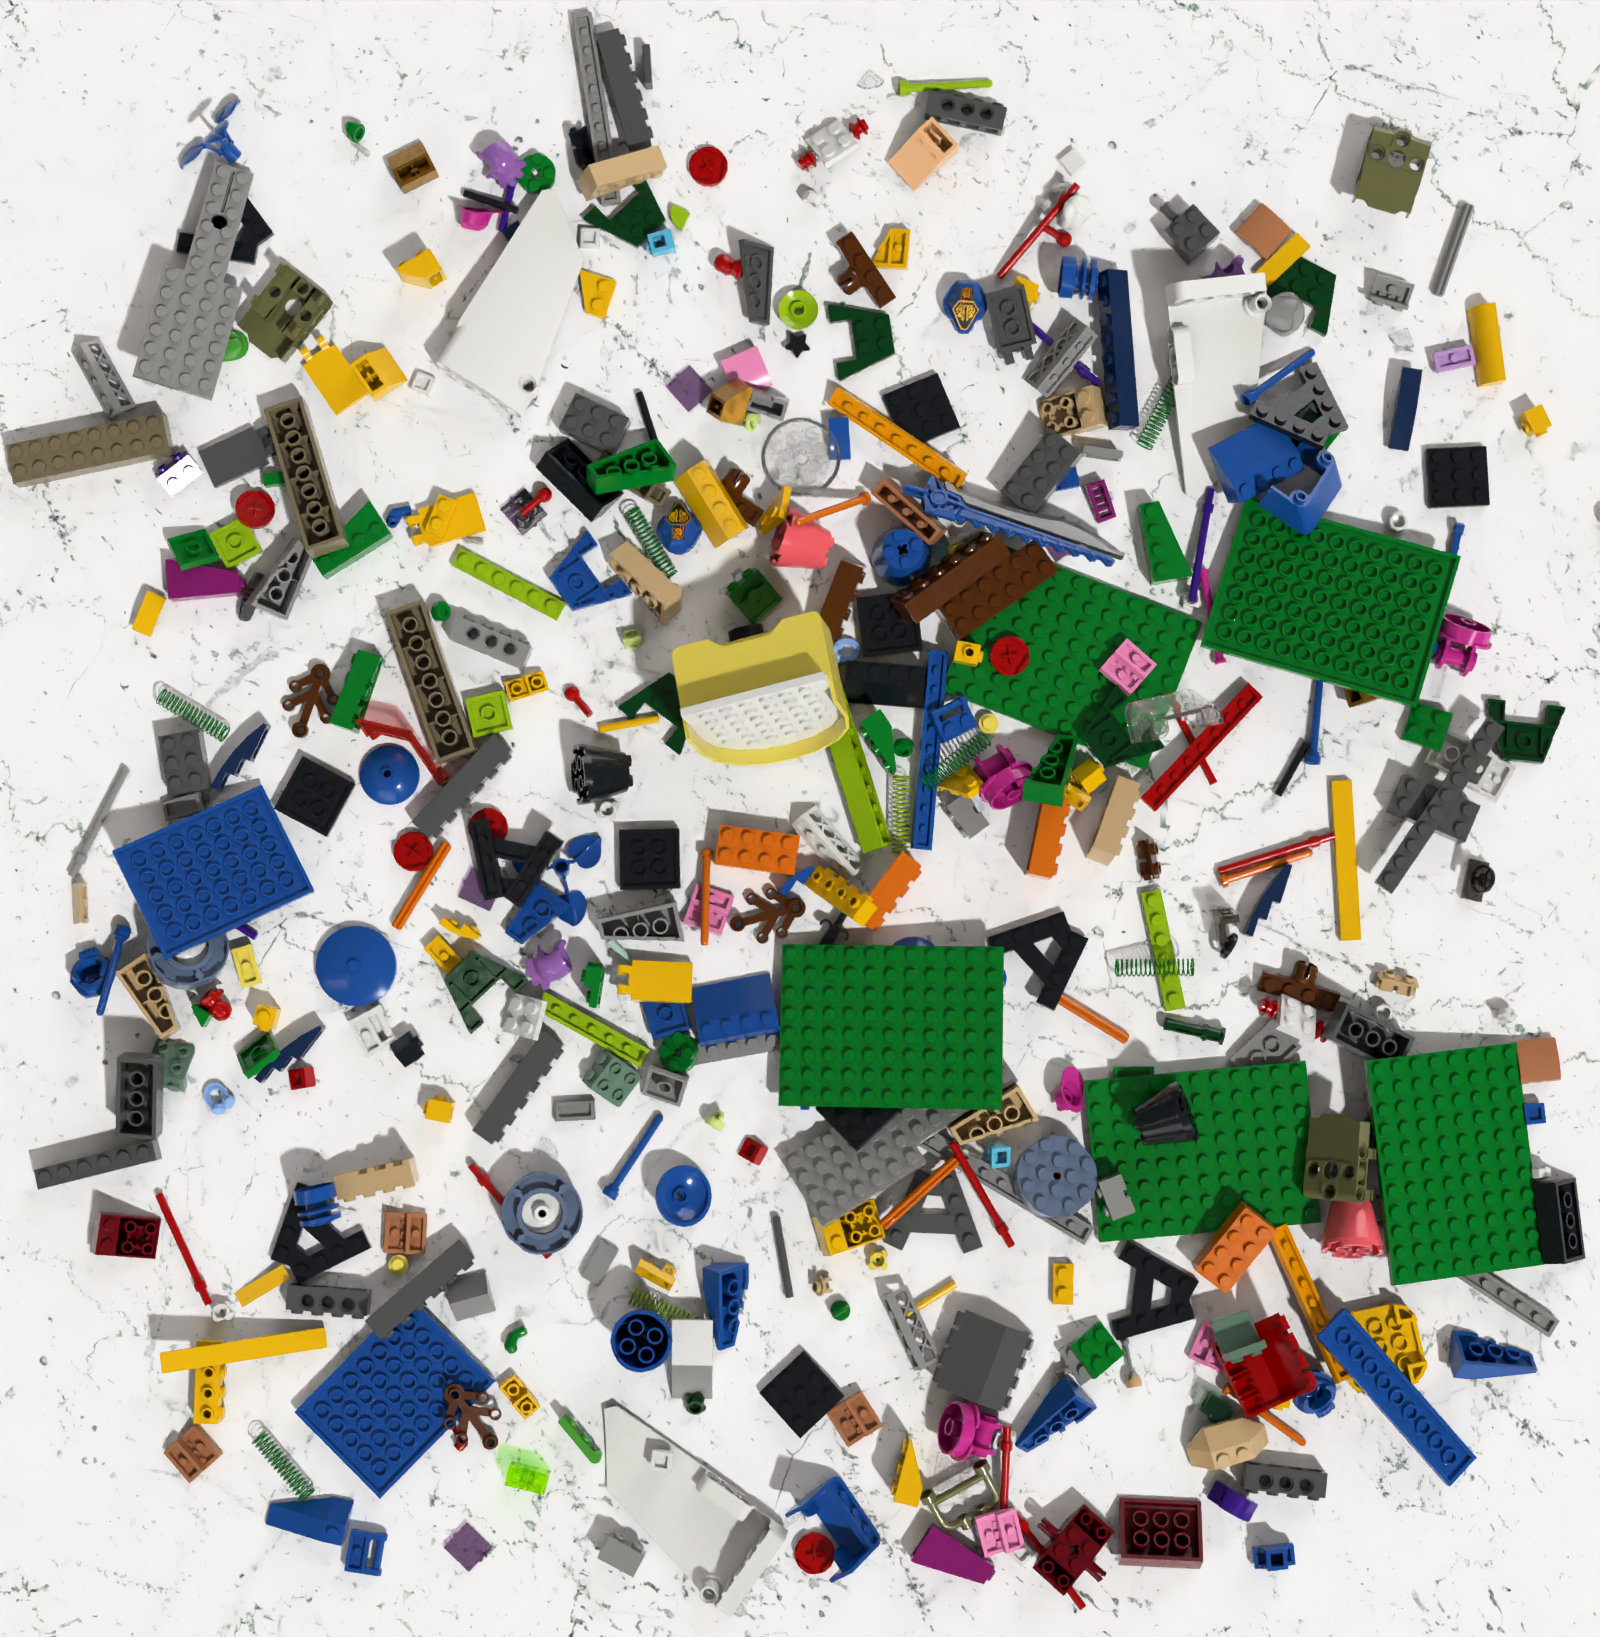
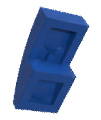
(840, 429)
(801, 877)

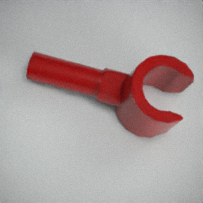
(461, 1439)

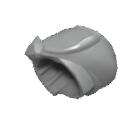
(1285, 314)

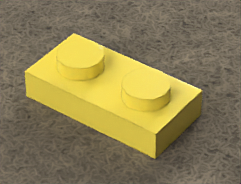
(246, 966)

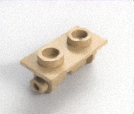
(1405, 983)

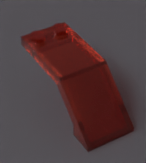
(376, 729)

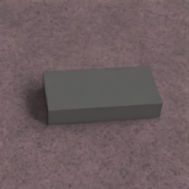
(647, 66)

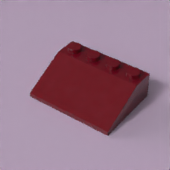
(1160, 1533)

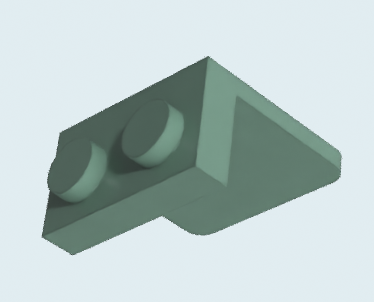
(176, 1063)
(611, 1078)
(1237, 1337)

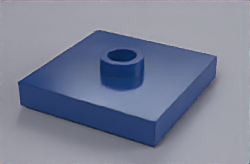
(666, 1018)

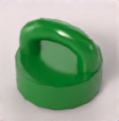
(355, 131)
(440, 611)
(903, 747)
(840, 1310)

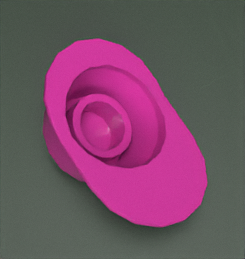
(476, 218)
(1069, 1092)

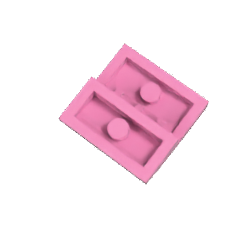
(747, 367)
(1127, 667)
(719, 909)
(1202, 1349)
(999, 1532)

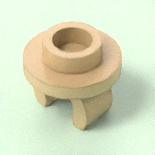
(819, 1285)

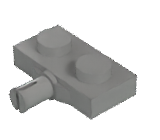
(1072, 1366)

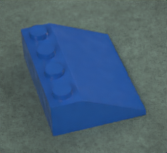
(1254, 461)
(735, 1010)

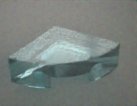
(939, 550)

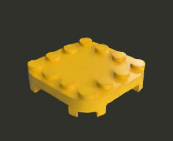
(1397, 1334)

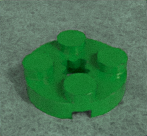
(548, 174)
(668, 1056)

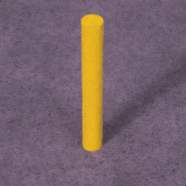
(629, 723)
(933, 1297)

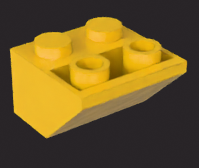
(421, 270)
(378, 373)

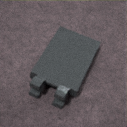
(1011, 321)
(237, 455)

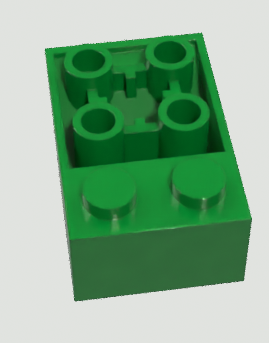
(879, 733)

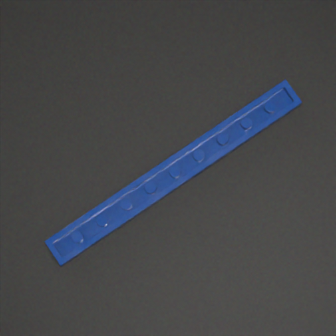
(928, 751)

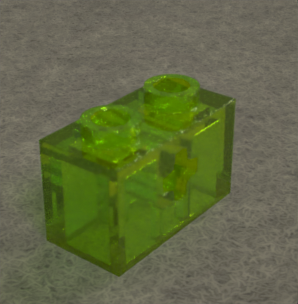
(527, 1477)

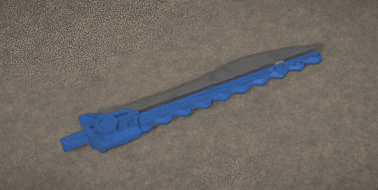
(959, 505)

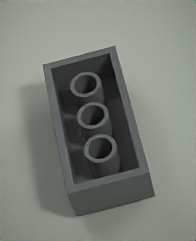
(1041, 472)
(1413, 796)
(1365, 1034)
(139, 1095)

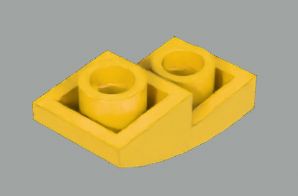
(149, 613)
(526, 686)
(466, 931)
(519, 1395)

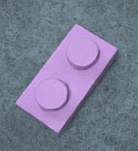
(1453, 359)

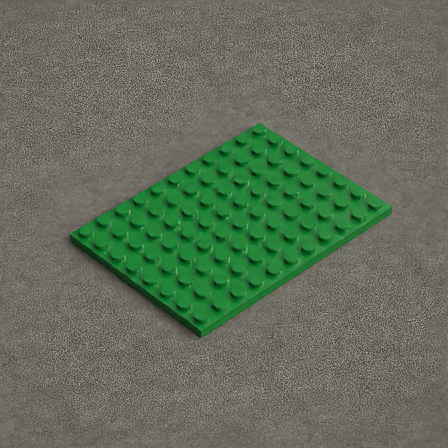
(1331, 604)
(1070, 634)
(891, 1026)
(1247, 1150)
(1453, 1163)

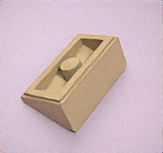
(80, 903)

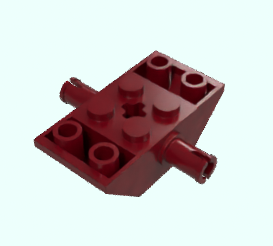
(1087, 1536)

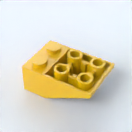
(851, 1230)
(908, 1484)

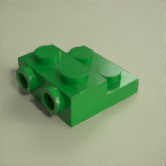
(753, 595)
(594, 978)

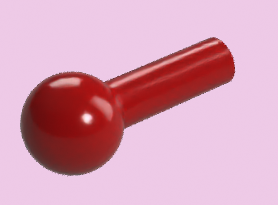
(1062, 238)
(542, 495)
(572, 694)

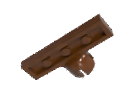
(862, 272)
(748, 510)
(1299, 986)

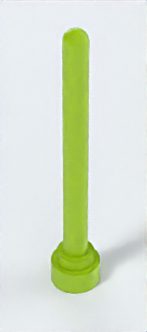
(907, 88)

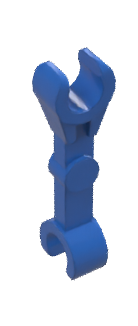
(1457, 531)

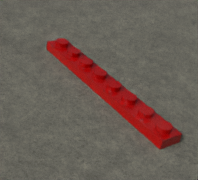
(1200, 748)

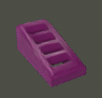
(1093, 503)

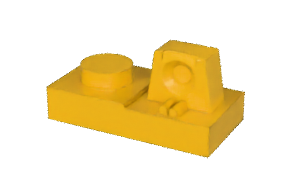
(1077, 798)
(662, 1278)

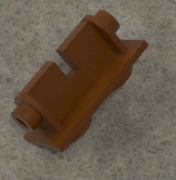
(1151, 866)

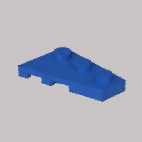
(536, 913)

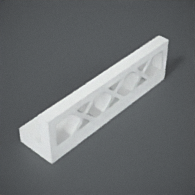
(825, 846)

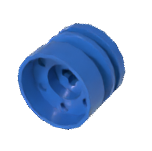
(1077, 278)
(317, 1204)

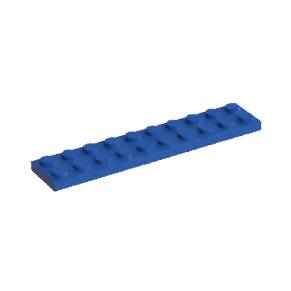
(1395, 1396)

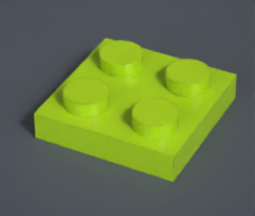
(235, 543)
(489, 714)

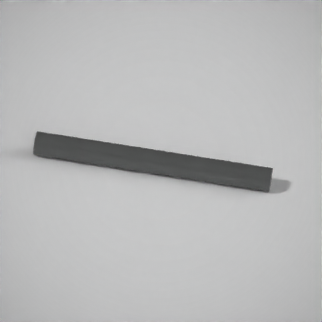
(782, 1257)

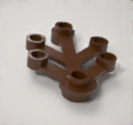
(311, 697)
(771, 914)
(469, 1414)

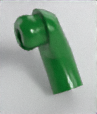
(512, 1337)

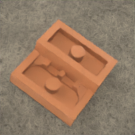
(1263, 231)
(1538, 1060)
(405, 1232)
(854, 1418)
(193, 1453)

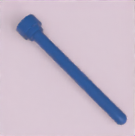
(1250, 396)
(1312, 756)
(121, 935)
(613, 1189)

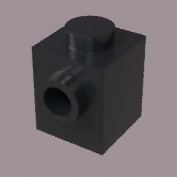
(407, 1048)

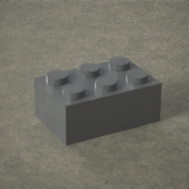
(594, 425)
(185, 763)

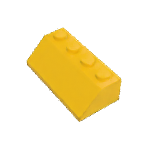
(711, 503)

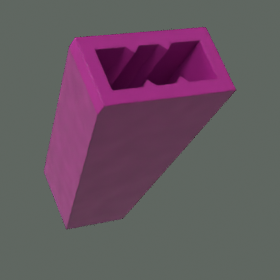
(202, 582)
(948, 1554)

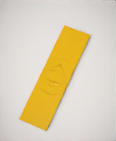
(262, 1285)

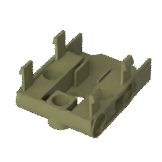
(1388, 186)
(269, 324)
(1345, 1143)

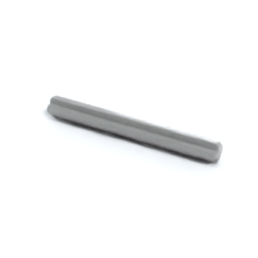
(1453, 250)

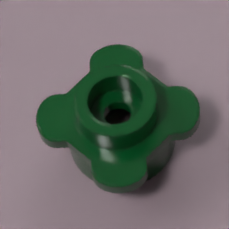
(697, 1408)

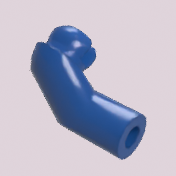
(396, 514)

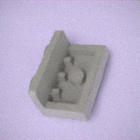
(1391, 292)

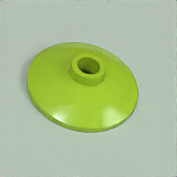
(798, 300)

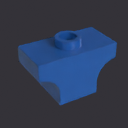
(1273, 1556)

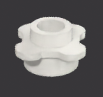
(1184, 594)
(604, 804)
(1506, 1015)
(217, 1315)

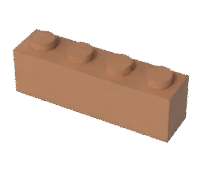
(909, 511)

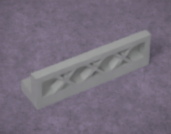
(1063, 359)
(99, 379)
(904, 1332)

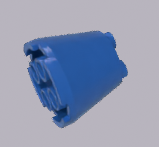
(896, 568)
(638, 1354)

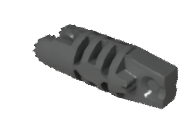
(246, 611)

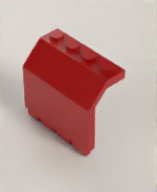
(1273, 1375)

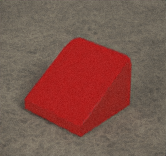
(302, 1078)
(753, 1151)

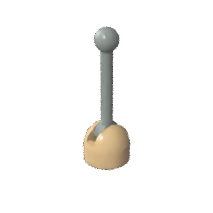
(1132, 1379)

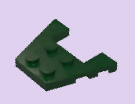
(634, 220)
(1314, 288)
(871, 338)
(664, 699)
(1109, 738)
(1524, 740)
(472, 979)

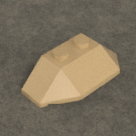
(1227, 1443)

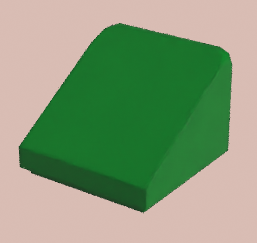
(202, 1015)

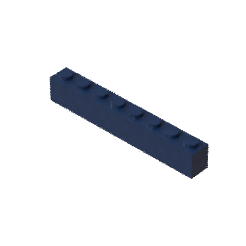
(1117, 350)

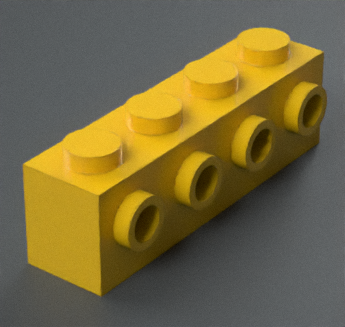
(840, 895)
(209, 1390)

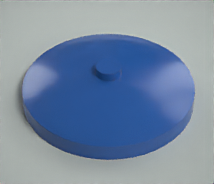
(356, 966)

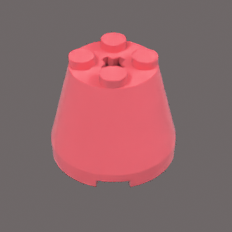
(800, 545)
(1351, 1231)

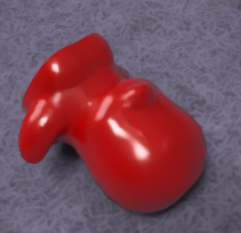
(728, 266)
(219, 1008)

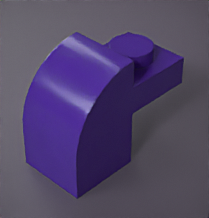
(1232, 1501)

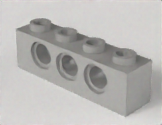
(460, 635)

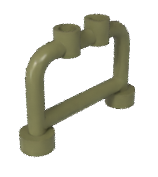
(964, 1520)

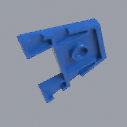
(578, 583)

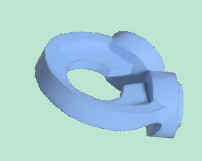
(839, 645)
(227, 1100)

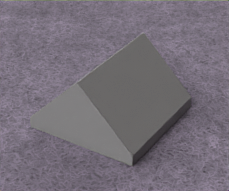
(665, 1085)
(470, 1296)

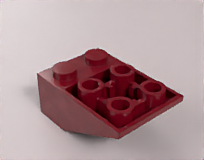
(125, 1235)

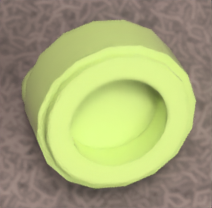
(753, 419)
(632, 638)
(714, 1122)

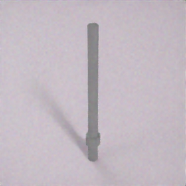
(81, 857)

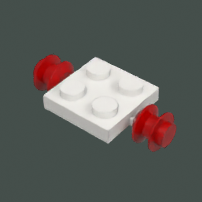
(832, 143)
(1293, 1017)

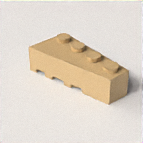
(621, 172)
(646, 581)
(1114, 821)
(150, 996)
(982, 1123)
(376, 1178)

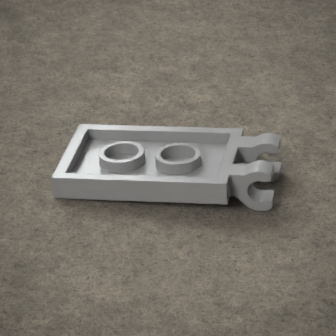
(1266, 1047)

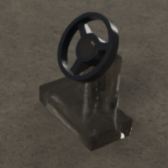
(1477, 880)
(1222, 917)

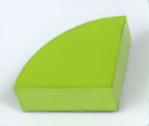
(679, 217)

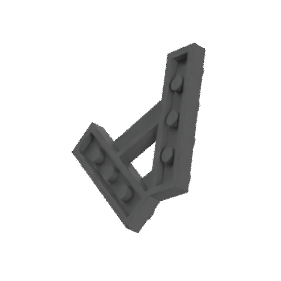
(957, 1222)

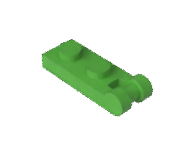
(580, 1439)

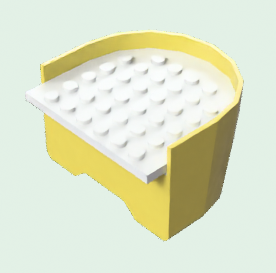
(762, 694)

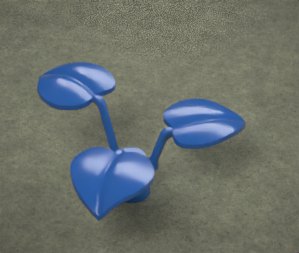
(219, 133)
(587, 853)

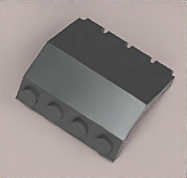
(983, 1360)

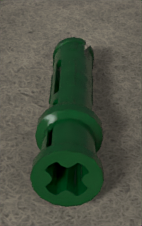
(1204, 1032)

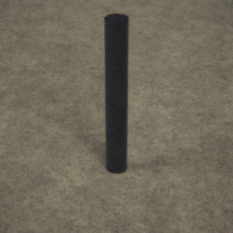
(491, 201)
(646, 415)
(1292, 768)

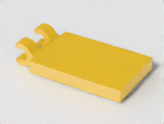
(333, 376)
(465, 522)
(657, 981)

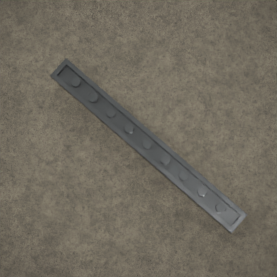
(1439, 805)

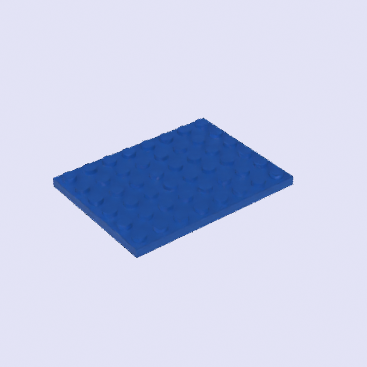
(213, 872)
(390, 1399)

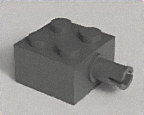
(1188, 232)

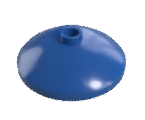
(403, 777)
(693, 1195)

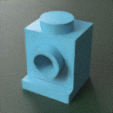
(664, 237)
(994, 1154)

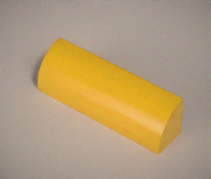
(1486, 344)

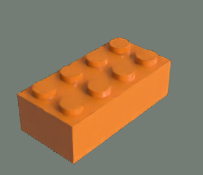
(1046, 840)
(757, 850)
(891, 886)
(1234, 1247)

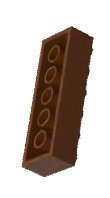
(950, 576)
(997, 590)

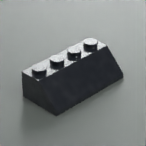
(567, 470)
(884, 684)
(1559, 1221)

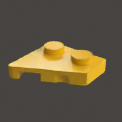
(894, 250)
(597, 293)
(776, 511)
(963, 783)

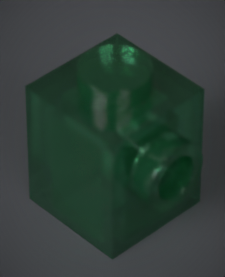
(1216, 1408)

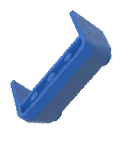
(1300, 509)
(844, 1521)

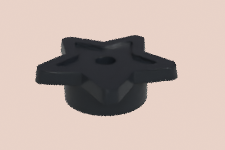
(797, 350)

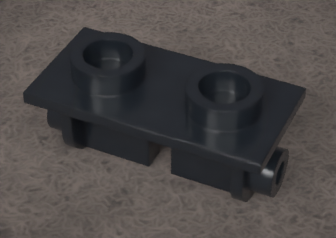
(583, 152)

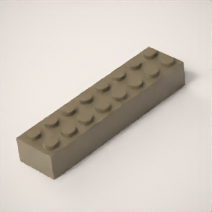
(90, 450)
(306, 477)
(431, 682)

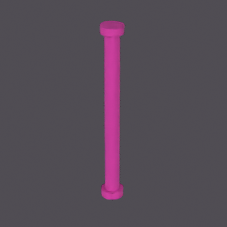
(1208, 605)

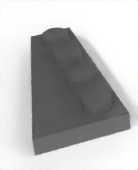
(757, 276)

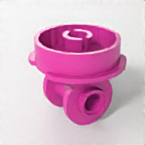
(1466, 632)
(1002, 778)
(966, 1431)

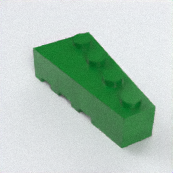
(632, 468)
(364, 532)
(1161, 548)
(357, 690)
(1052, 775)

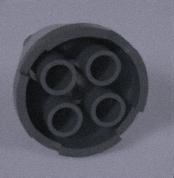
(599, 773)
(1165, 1117)

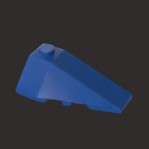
(723, 1293)
(1480, 1359)
(1060, 1407)
(314, 1518)

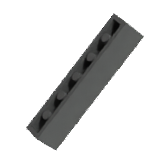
(623, 89)
(462, 787)
(518, 1087)
(97, 1164)
(419, 1289)

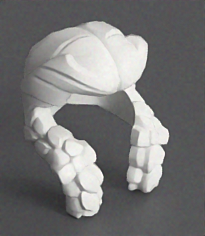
(1075, 210)

